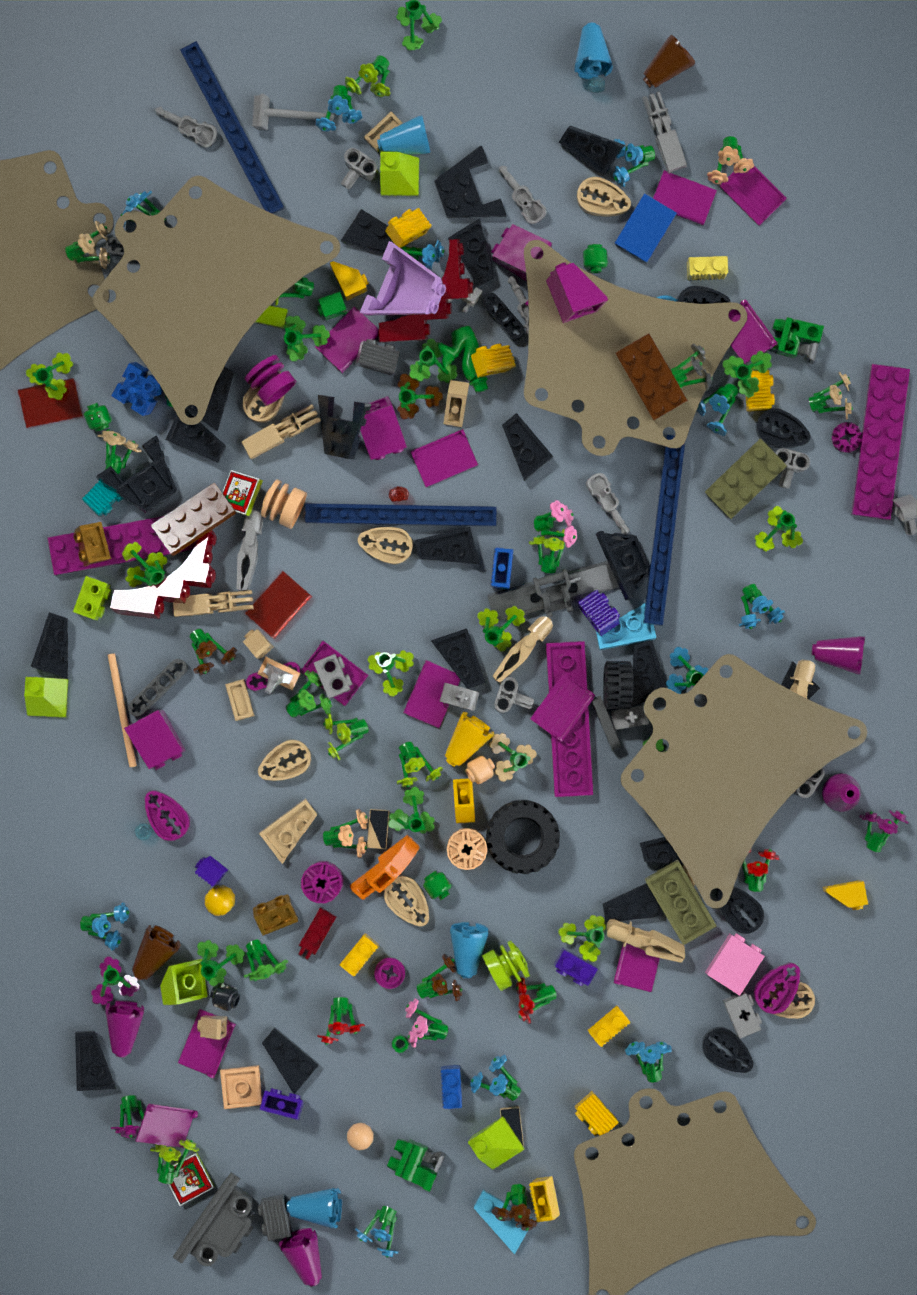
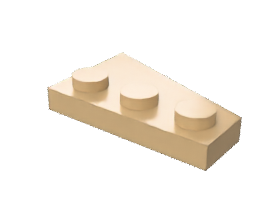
(287, 830)

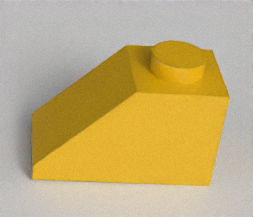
(350, 280)
(463, 800)
(849, 894)

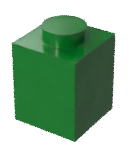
(332, 306)

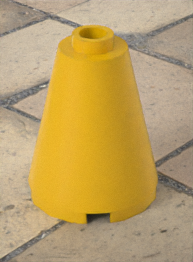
(467, 739)

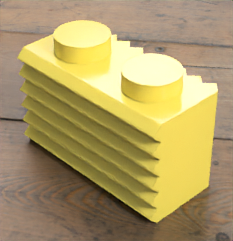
(707, 268)

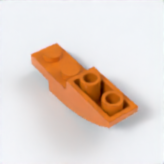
(390, 866)

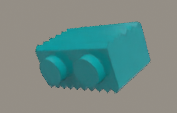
(101, 499)

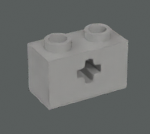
(742, 1026)

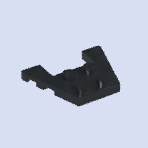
(459, 191)
(341, 435)
(146, 487)

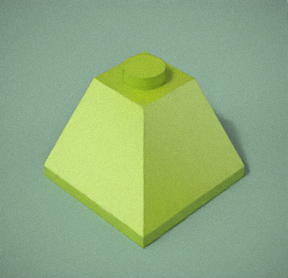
(399, 174)
(46, 696)
(183, 983)
(495, 1143)

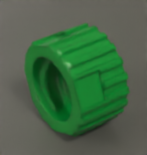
(397, 1049)

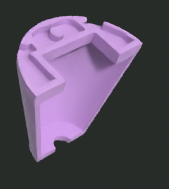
(406, 288)

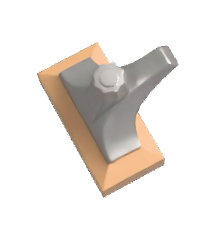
(278, 675)

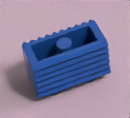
(501, 568)
(451, 1087)

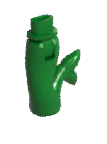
(464, 339)

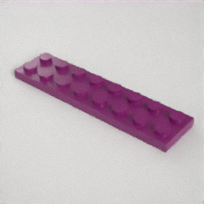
(880, 442)
(65, 549)
(573, 756)

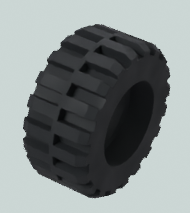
(496, 836)

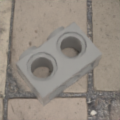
(328, 678)

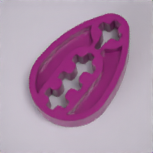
(176, 810)
(785, 996)

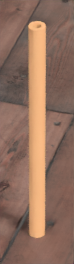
(121, 709)

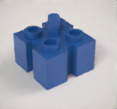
(138, 389)

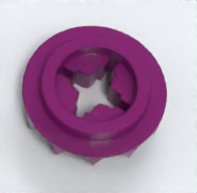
(843, 445)
(381, 977)

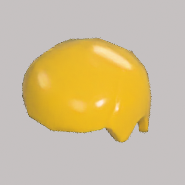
(219, 900)

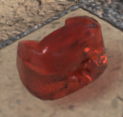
(398, 494)

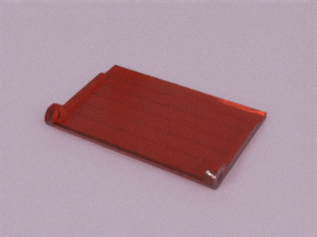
(41, 410)
(278, 604)

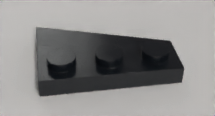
(591, 148)
(217, 401)
(53, 647)
(461, 657)
(290, 1059)
(91, 1065)

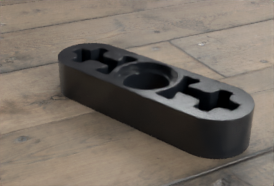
(504, 308)

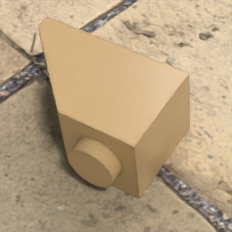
(456, 403)
(257, 643)
(212, 1027)

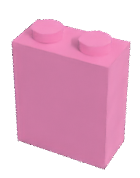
(735, 963)

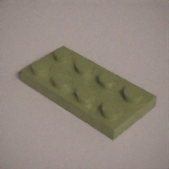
(745, 478)
(680, 902)

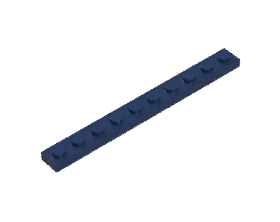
(232, 128)
(400, 514)
(663, 535)

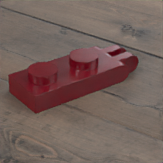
(316, 932)

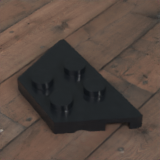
(625, 560)

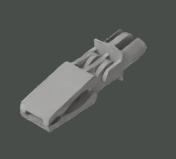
(666, 142)
(252, 527)

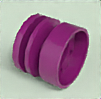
(268, 376)
(322, 870)

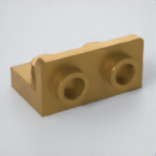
(91, 543)
(274, 914)

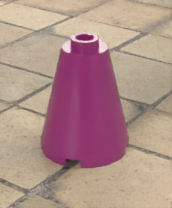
(841, 653)
(841, 792)
(123, 1025)
(303, 1255)

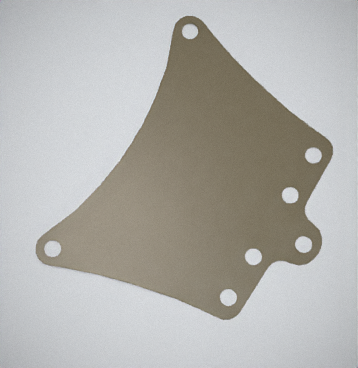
(37, 279)
(202, 284)
(581, 364)
(730, 765)
(678, 1189)

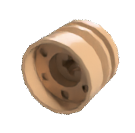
(286, 505)
(471, 838)

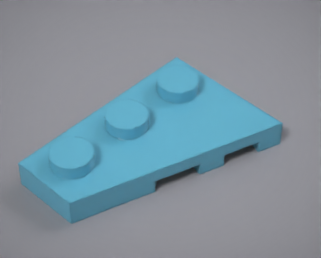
(629, 631)
(504, 1229)

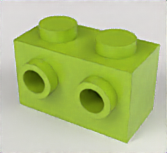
(92, 598)

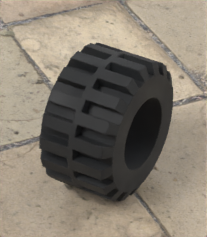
(618, 685)

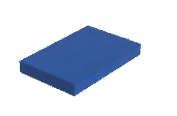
(645, 228)

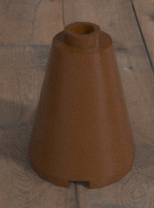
(668, 63)
(154, 951)

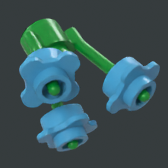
(634, 155)
(761, 605)
(98, 924)

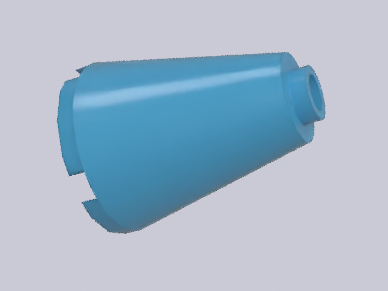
(592, 53)
(406, 138)
(468, 947)
(317, 1207)

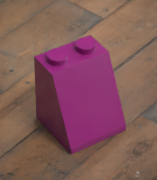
(511, 250)
(574, 292)
(382, 430)
(155, 739)

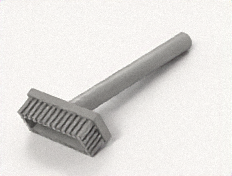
(262, 112)

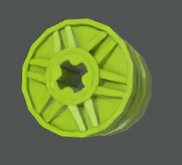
(506, 965)

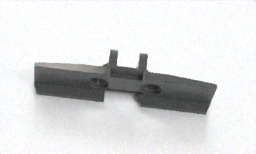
(554, 597)

